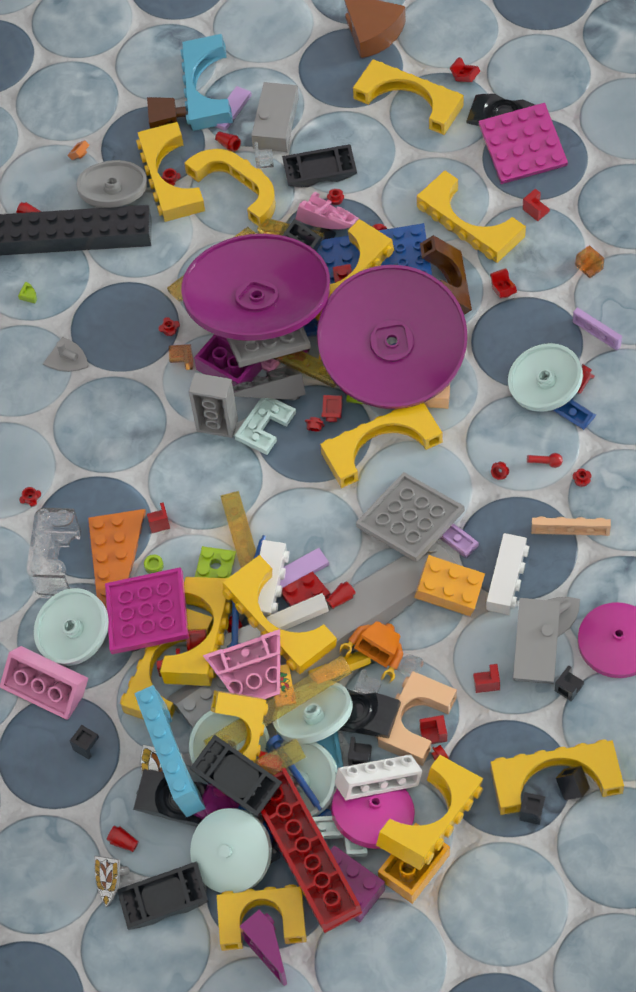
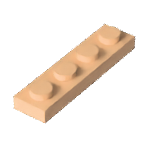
(569, 526)

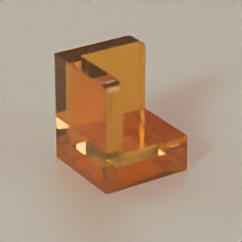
(589, 261)
(181, 353)

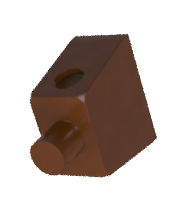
(163, 111)

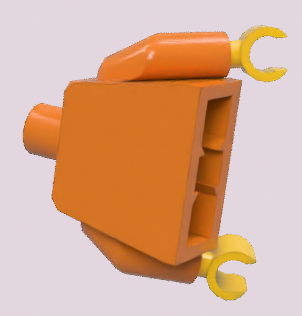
(378, 643)

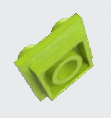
(209, 556)

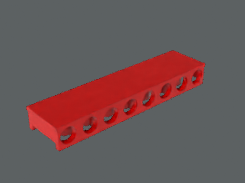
(309, 856)

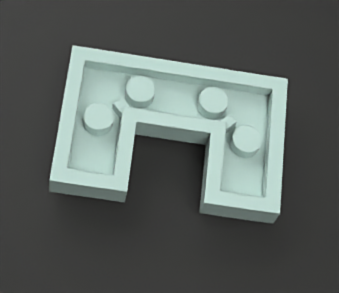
(252, 432)
(329, 831)

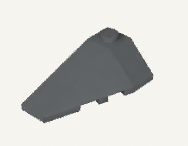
(278, 384)

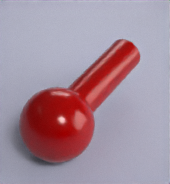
(554, 460)

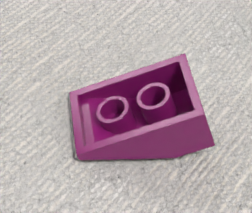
(261, 938)

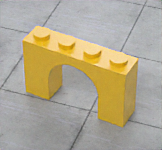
(250, 711)
(234, 906)

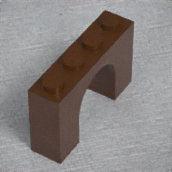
(450, 263)

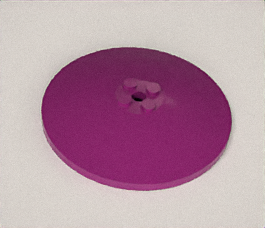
(227, 278)
(399, 305)

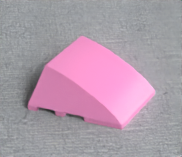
(322, 214)
(250, 666)

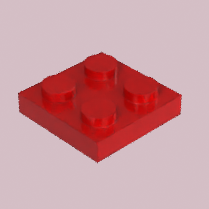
(303, 589)

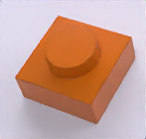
(78, 150)

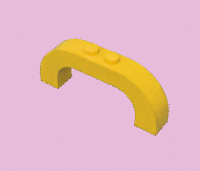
(241, 169)

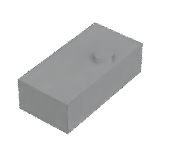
(275, 116)
(213, 405)
(536, 641)

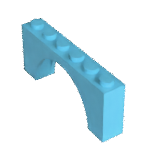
(197, 56)
(177, 776)

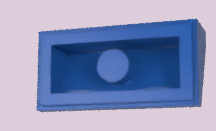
(576, 413)

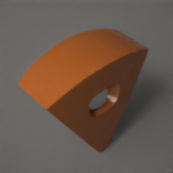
(374, 24)

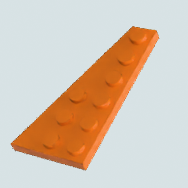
(114, 546)

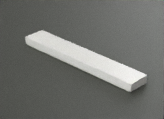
(285, 619)

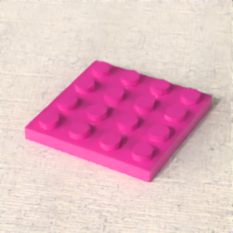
(523, 143)
(146, 610)

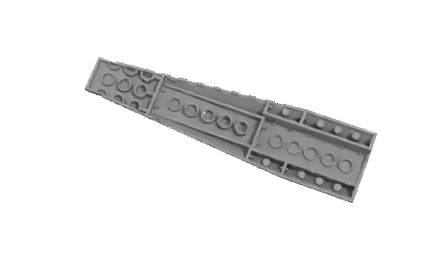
(377, 598)

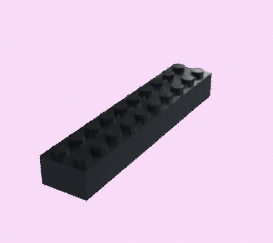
(75, 230)

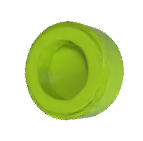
(153, 564)

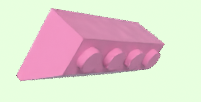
(43, 682)

